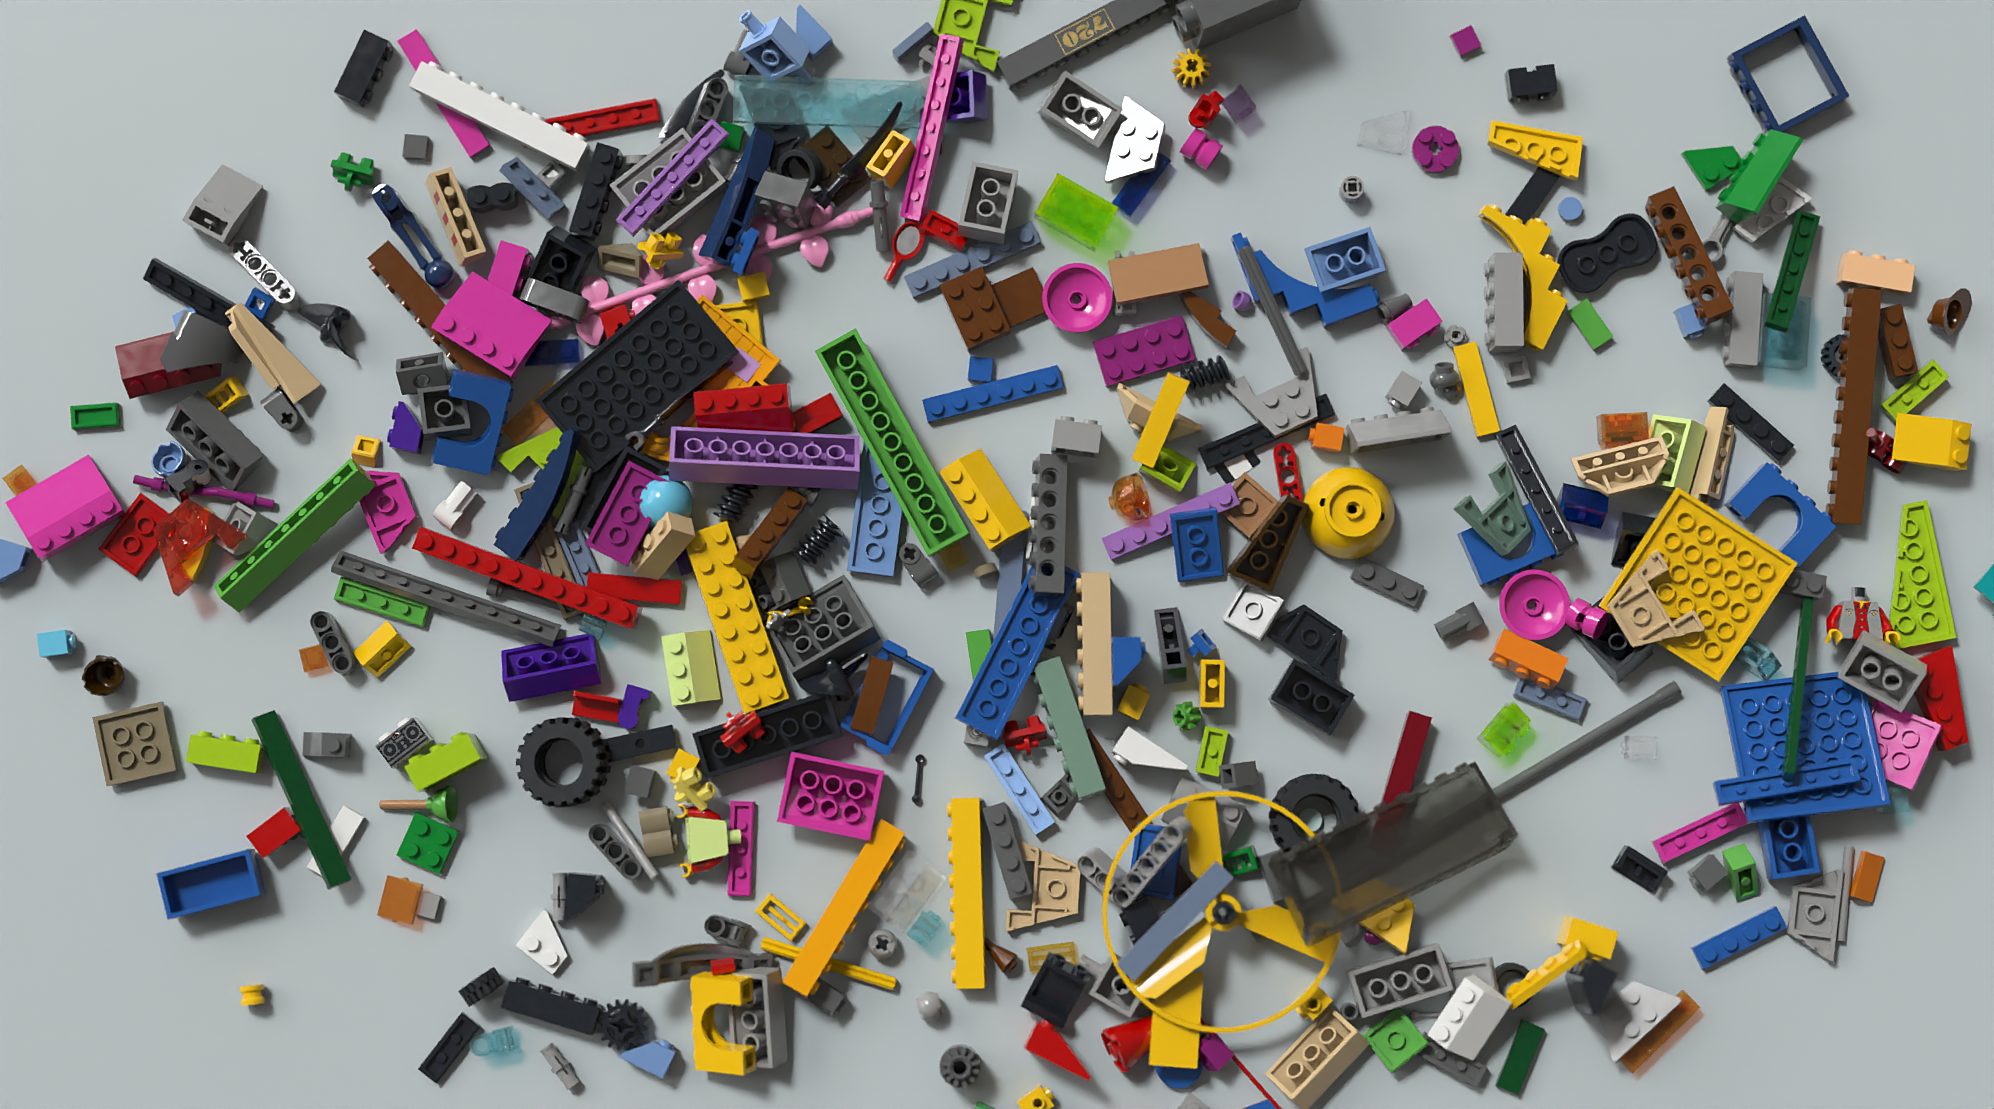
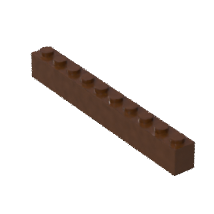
(1854, 405)

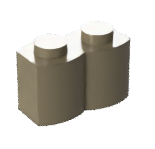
(657, 831)

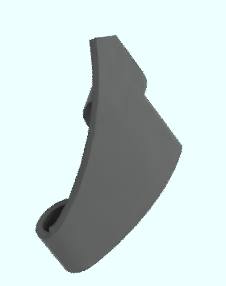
(199, 343)

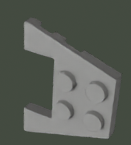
(1282, 406)

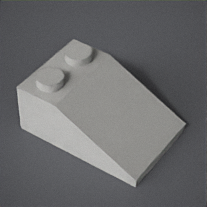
(1079, 110)

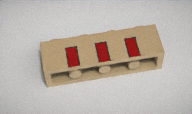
(455, 216)

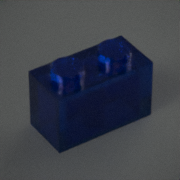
(1583, 505)

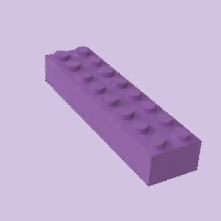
(764, 458)

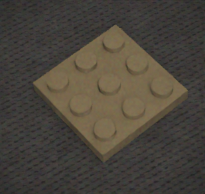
(135, 743)

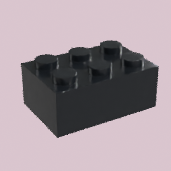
(1311, 697)

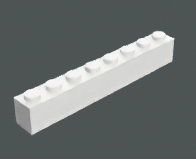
(499, 116)

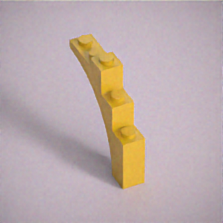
(1543, 305)

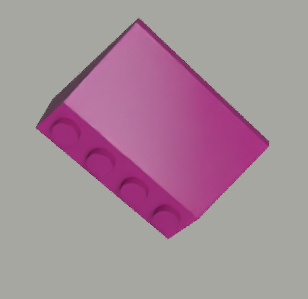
(492, 325)
(65, 508)
(830, 796)

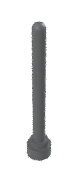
(497, 588)

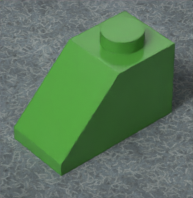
(1741, 871)

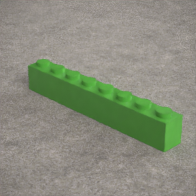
(294, 535)

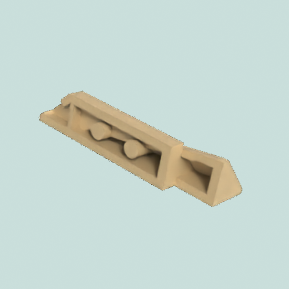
(269, 355)
(1713, 457)

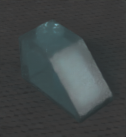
(1758, 660)

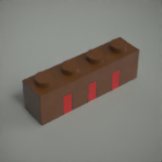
(769, 533)

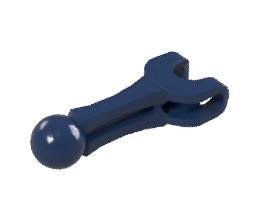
(438, 272)

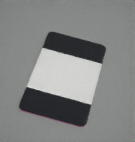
(1236, 467)

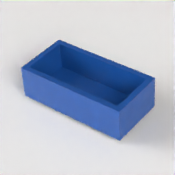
(211, 883)

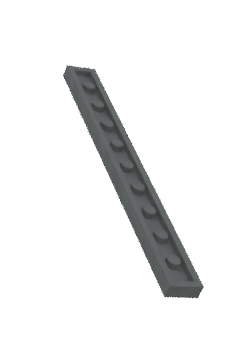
(446, 598)

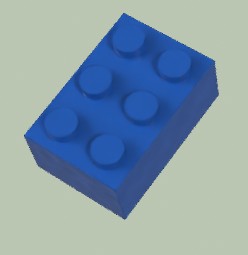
(1788, 847)

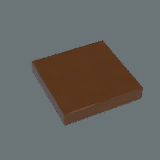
(1020, 297)

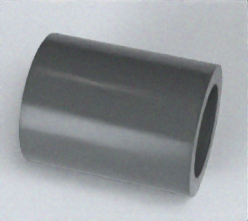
(1355, 1013)

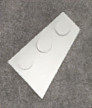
(1781, 202)

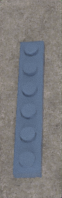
(980, 255)

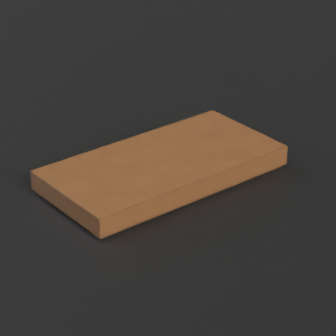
(1158, 274)

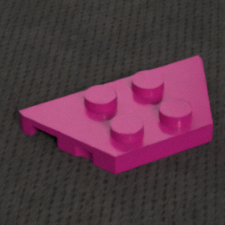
(387, 508)

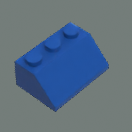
(1125, 655)

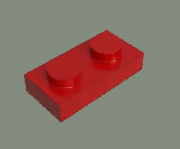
(943, 230)

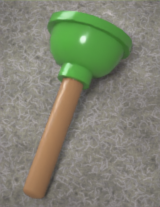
(443, 804)

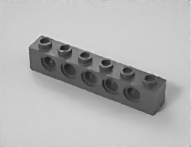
(1055, 466)

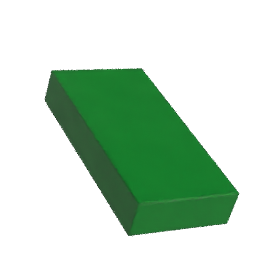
(95, 416)

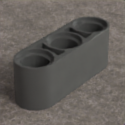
(708, 98)
(554, 300)
(323, 636)
(605, 845)

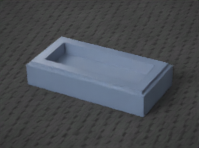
(912, 41)

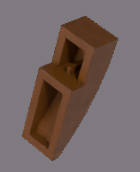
(1206, 316)
(871, 695)

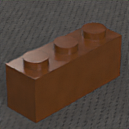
(1896, 343)

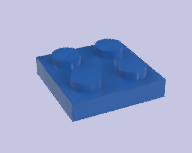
(748, 242)

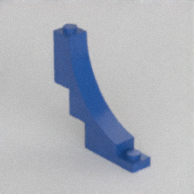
(1298, 296)

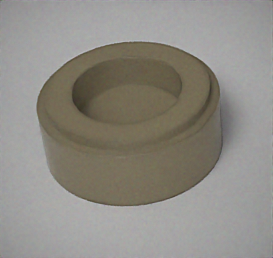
(985, 571)

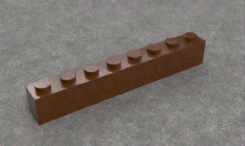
(425, 303)

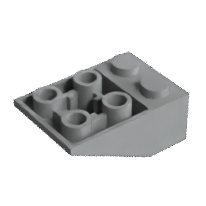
(223, 205)

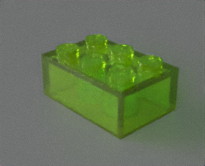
(1076, 212)

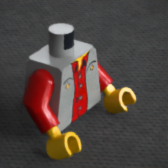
(1852, 617)

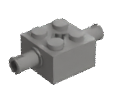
(1106, 989)

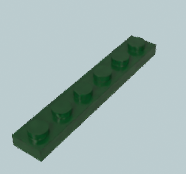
(1791, 271)

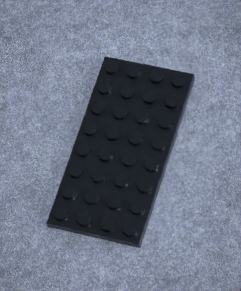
(637, 374)

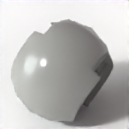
(883, 934)
(929, 1006)

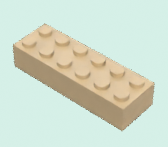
(1095, 644)

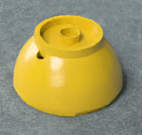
(1333, 526)

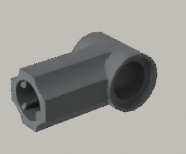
(736, 62)
(1463, 620)

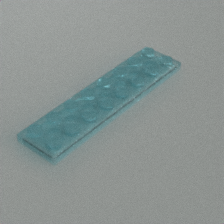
(825, 101)

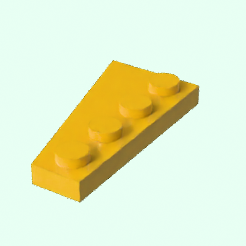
(1543, 148)

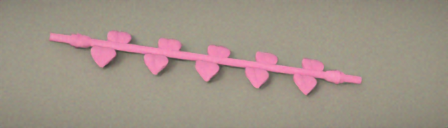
(812, 247)

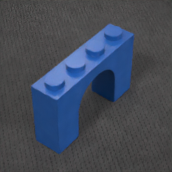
(479, 453)
(1811, 523)
(1490, 565)

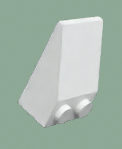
(1140, 751)

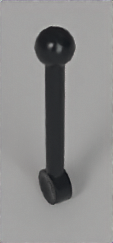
(919, 759)

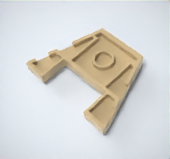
(1642, 614)
(1054, 889)

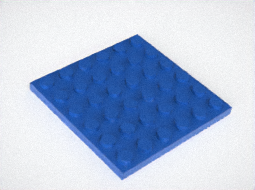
(1832, 728)

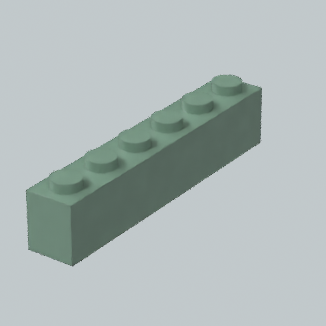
(1069, 729)

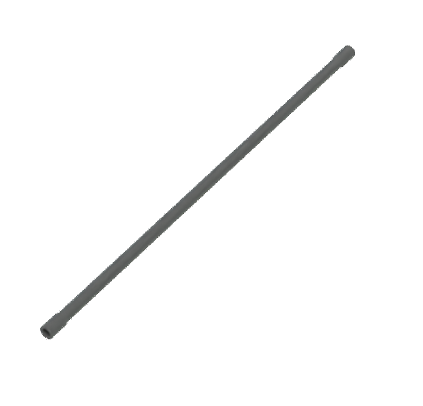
(1660, 696)

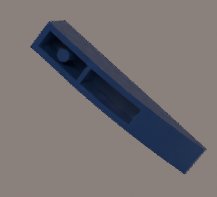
(738, 201)
(539, 500)

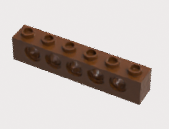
(1669, 202)

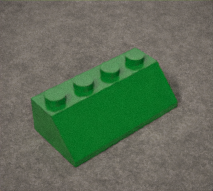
(1757, 175)

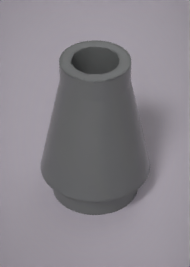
(1392, 308)

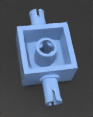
(773, 47)

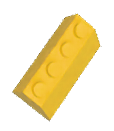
(985, 499)

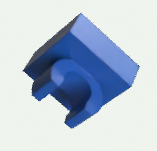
(1201, 643)

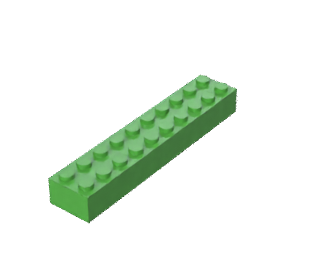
(892, 443)

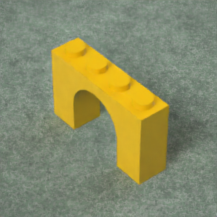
(710, 1049)

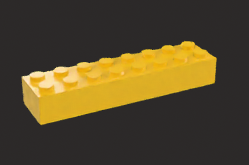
(735, 619)

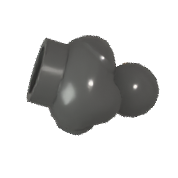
(1446, 377)

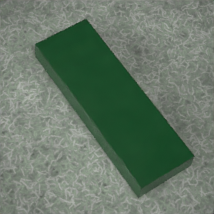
(1519, 1056)

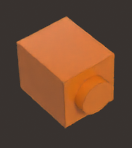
(1326, 437)

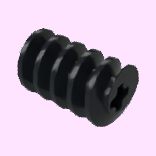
(1204, 373)
(734, 502)
(818, 541)

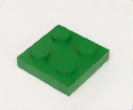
(427, 843)

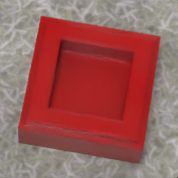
(722, 966)

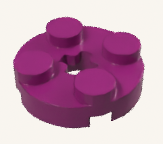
(1444, 158)

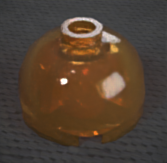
(1129, 498)

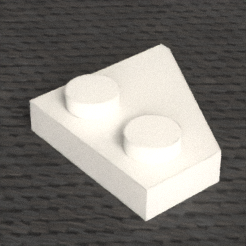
(543, 943)

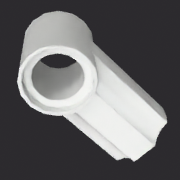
(451, 510)

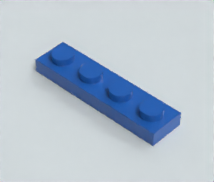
(1738, 937)

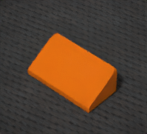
(1866, 876)

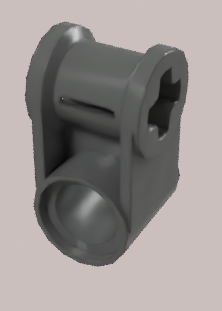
(280, 408)
(920, 568)
(728, 930)

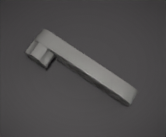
(265, 270)

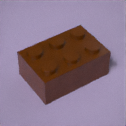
(974, 309)

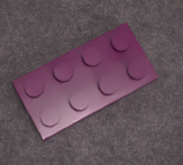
(1143, 351)
(621, 521)

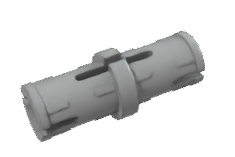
(559, 895)
(559, 1066)

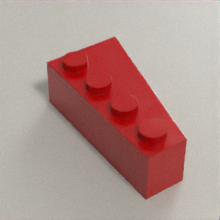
(1941, 698)

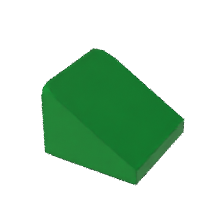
(736, 134)

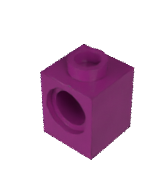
(1213, 1052)

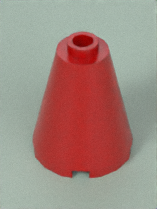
(1128, 1042)

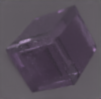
(1239, 104)

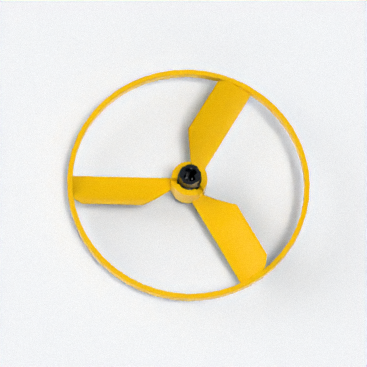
(1190, 947)

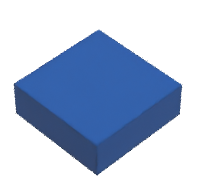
(980, 369)

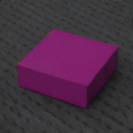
(1465, 41)

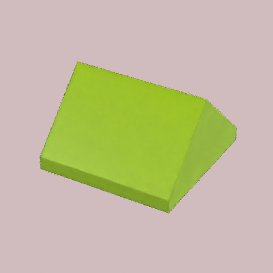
(1170, 469)

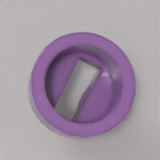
(1241, 300)

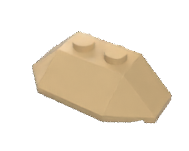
(1139, 407)
(1623, 467)

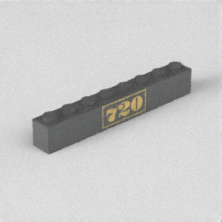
(1076, 39)

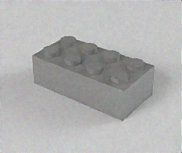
(1504, 302)
(1399, 980)

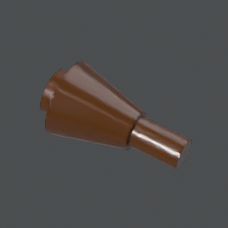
(1004, 958)

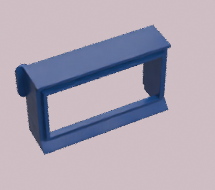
(885, 748)

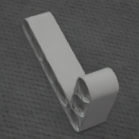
(1129, 882)

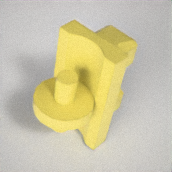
(691, 790)

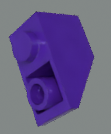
(406, 431)

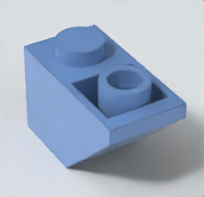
(13, 559)

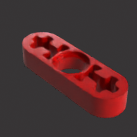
(1290, 458)

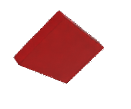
(133, 539)

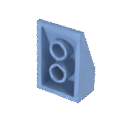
(1345, 260)

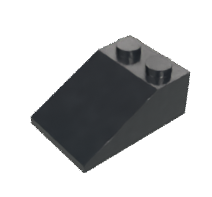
(561, 260)
(1613, 649)

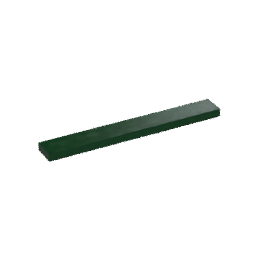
(1797, 689)
(301, 799)

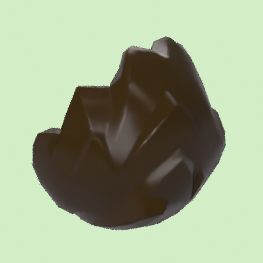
(103, 676)

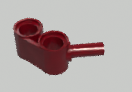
(1881, 449)

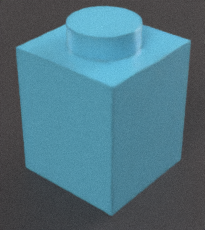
(56, 643)

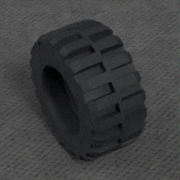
(533, 762)
(1301, 788)

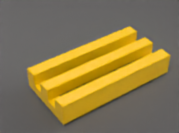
(765, 903)

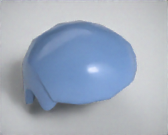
(168, 459)

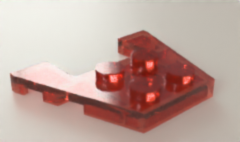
(184, 533)

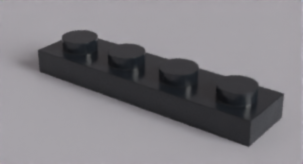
(1751, 423)

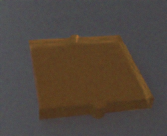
(400, 899)

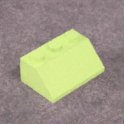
(1684, 443)
(691, 668)

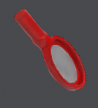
(905, 246)

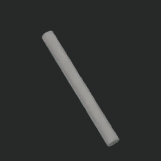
(629, 839)
(1844, 900)

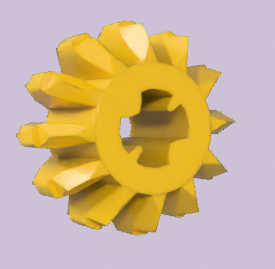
(1200, 70)

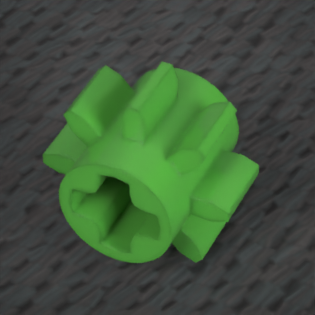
(1186, 716)

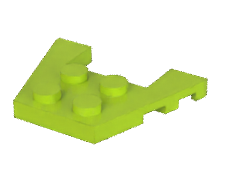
(965, 20)
(538, 450)

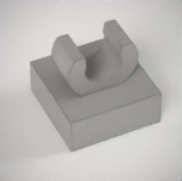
(928, 54)

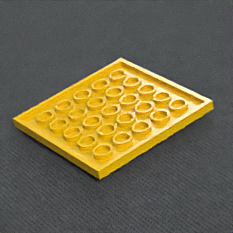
(1712, 570)

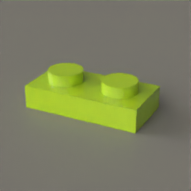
(1211, 751)

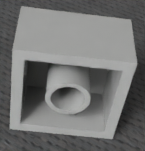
(1076, 437)

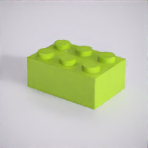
(445, 761)

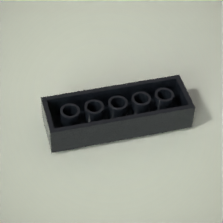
(786, 731)

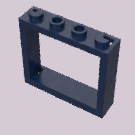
(1817, 56)

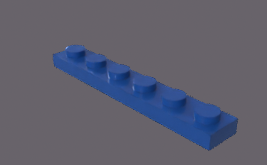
(992, 393)
(1771, 784)

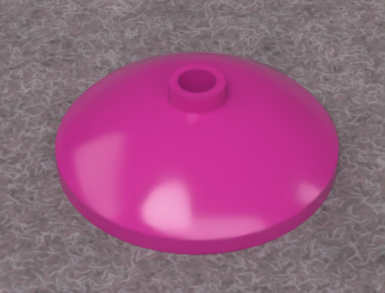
(1077, 281)
(1546, 593)

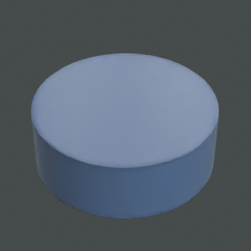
(1569, 208)

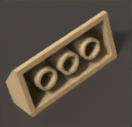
(1317, 1058)

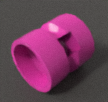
(1201, 148)
(1589, 619)

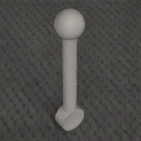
(1414, 1014)

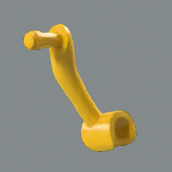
(801, 608)

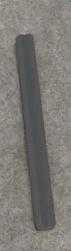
(1272, 310)

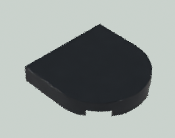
(1059, 626)

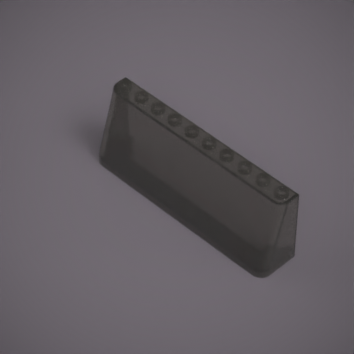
(1391, 852)

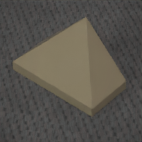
(620, 259)

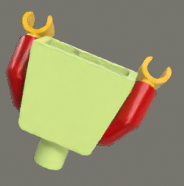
(706, 839)

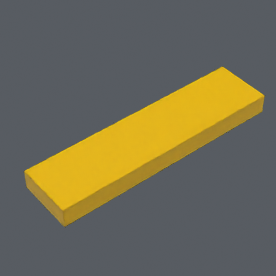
(1476, 389)
(1160, 420)

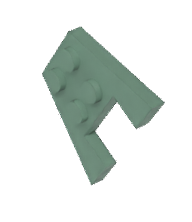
(1504, 520)

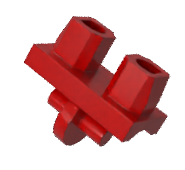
(1205, 110)
(737, 728)
(1024, 738)

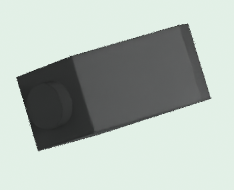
(326, 744)

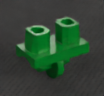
(353, 174)

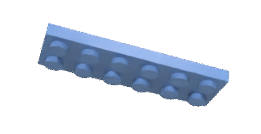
(874, 523)

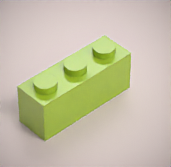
(225, 752)

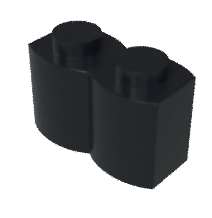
(498, 196)

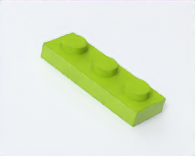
(1914, 390)

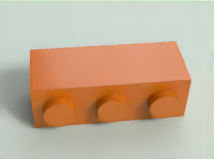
(1528, 659)

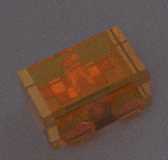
(1622, 428)

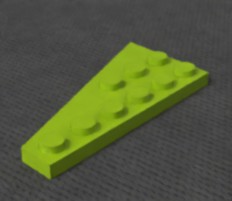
(1919, 593)

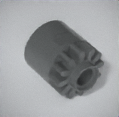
(963, 1053)

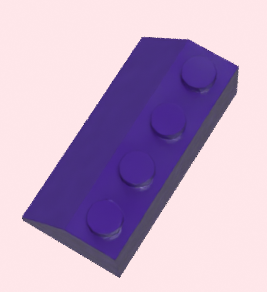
(548, 670)

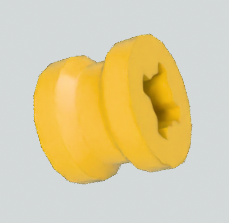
(252, 994)

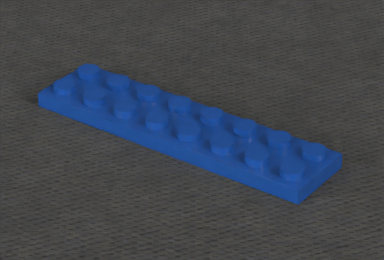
(1012, 657)

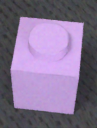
(743, 365)

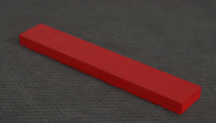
(609, 118)

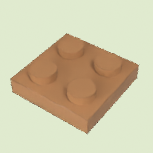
(1253, 506)

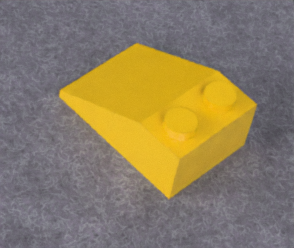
(1931, 442)

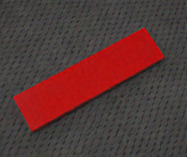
(636, 587)

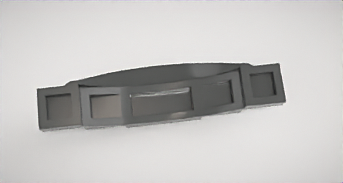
(691, 959)

